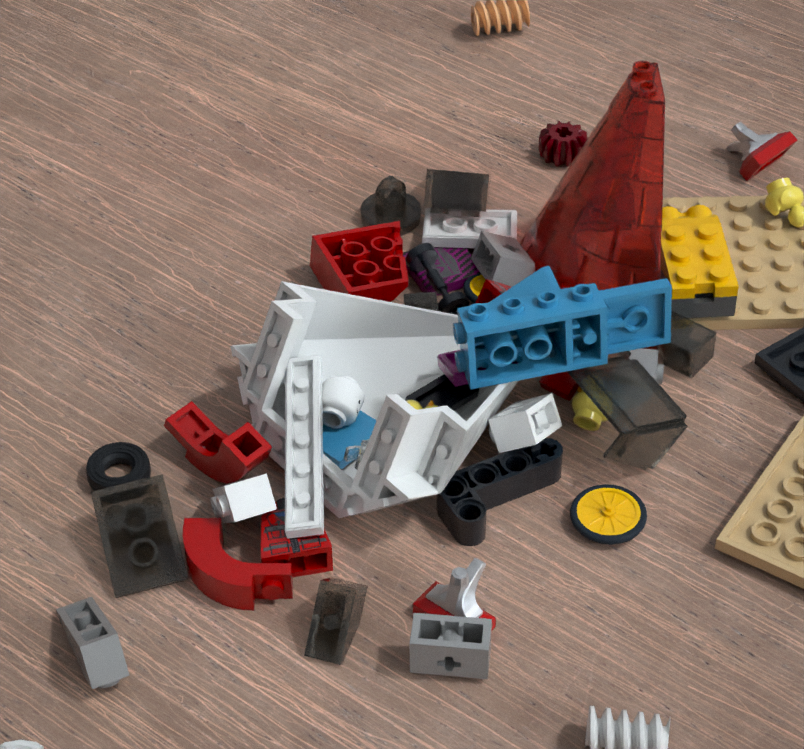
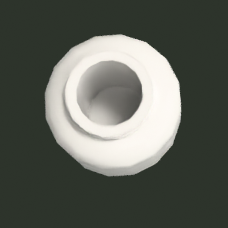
(341, 401)

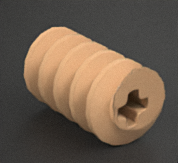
(499, 14)

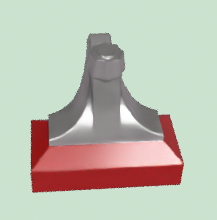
(759, 150)
(457, 596)

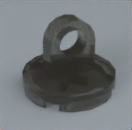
(390, 205)

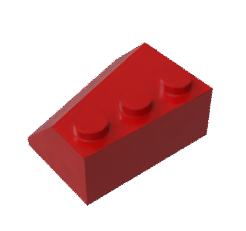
(361, 261)

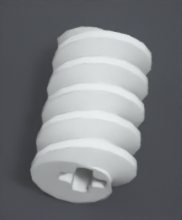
(623, 734)

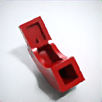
(214, 452)
(228, 579)

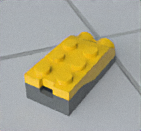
(697, 263)

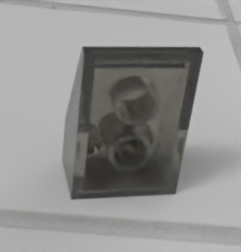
(457, 191)
(139, 536)

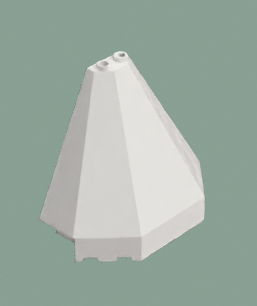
(389, 355)

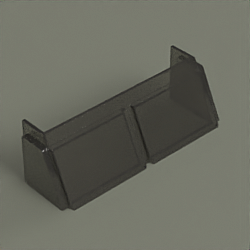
(635, 407)

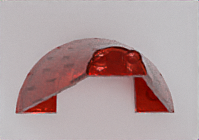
(608, 204)

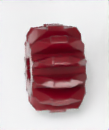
(561, 142)

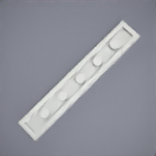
(304, 447)

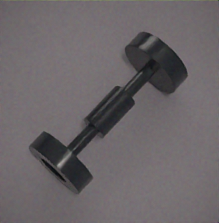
(421, 259)

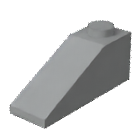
(93, 643)

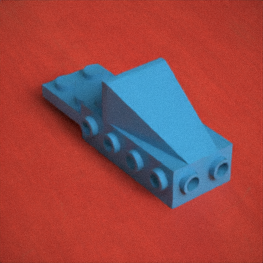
(557, 328)

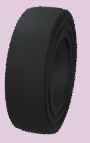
(117, 454)

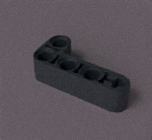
(495, 482)

